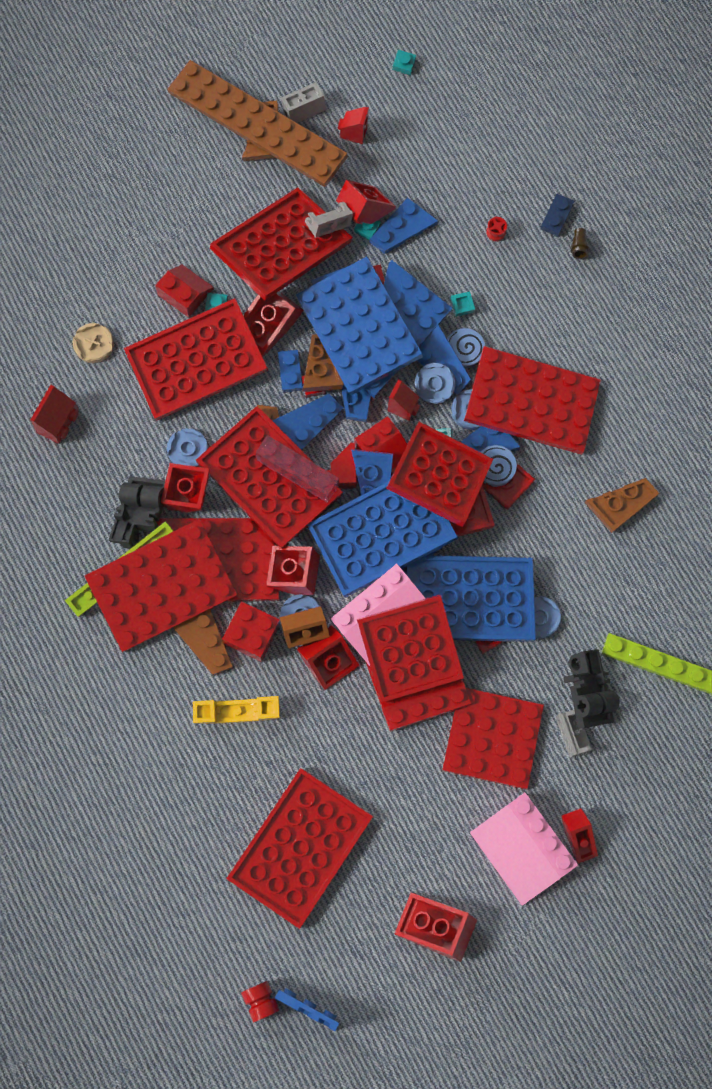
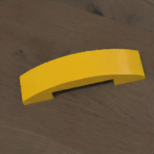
(236, 710)

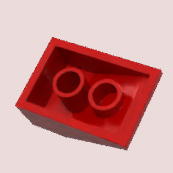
(271, 319)
(382, 438)
(436, 926)

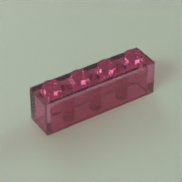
(297, 468)

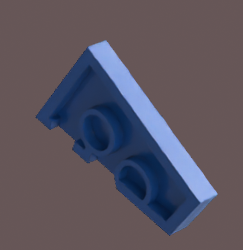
(402, 225)
(439, 350)
(356, 405)
(307, 421)
(487, 437)
(372, 469)
(307, 1007)

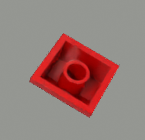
(365, 202)
(183, 289)
(54, 415)
(185, 488)
(293, 569)
(328, 658)

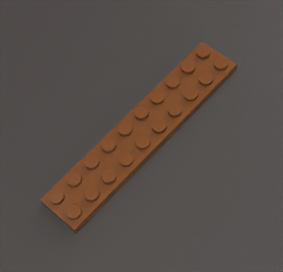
(258, 123)

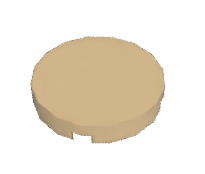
(93, 343)

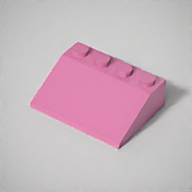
(387, 592)
(523, 849)

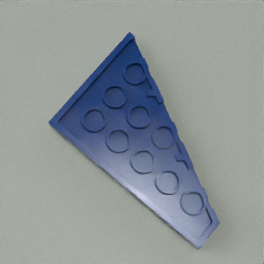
(417, 307)

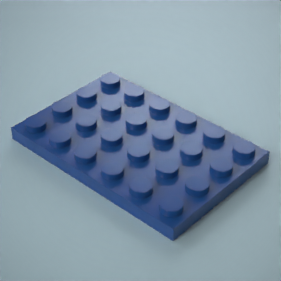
(359, 326)
(375, 534)
(480, 595)

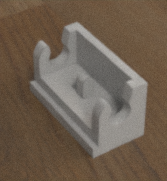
(303, 103)
(329, 221)
(574, 738)

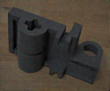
(138, 510)
(590, 695)

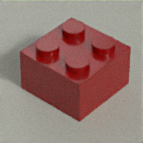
(251, 631)

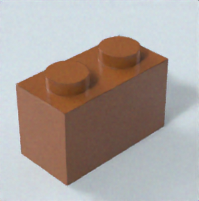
(304, 627)

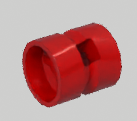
(260, 1001)

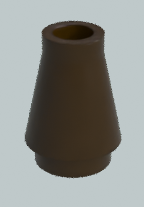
(580, 245)

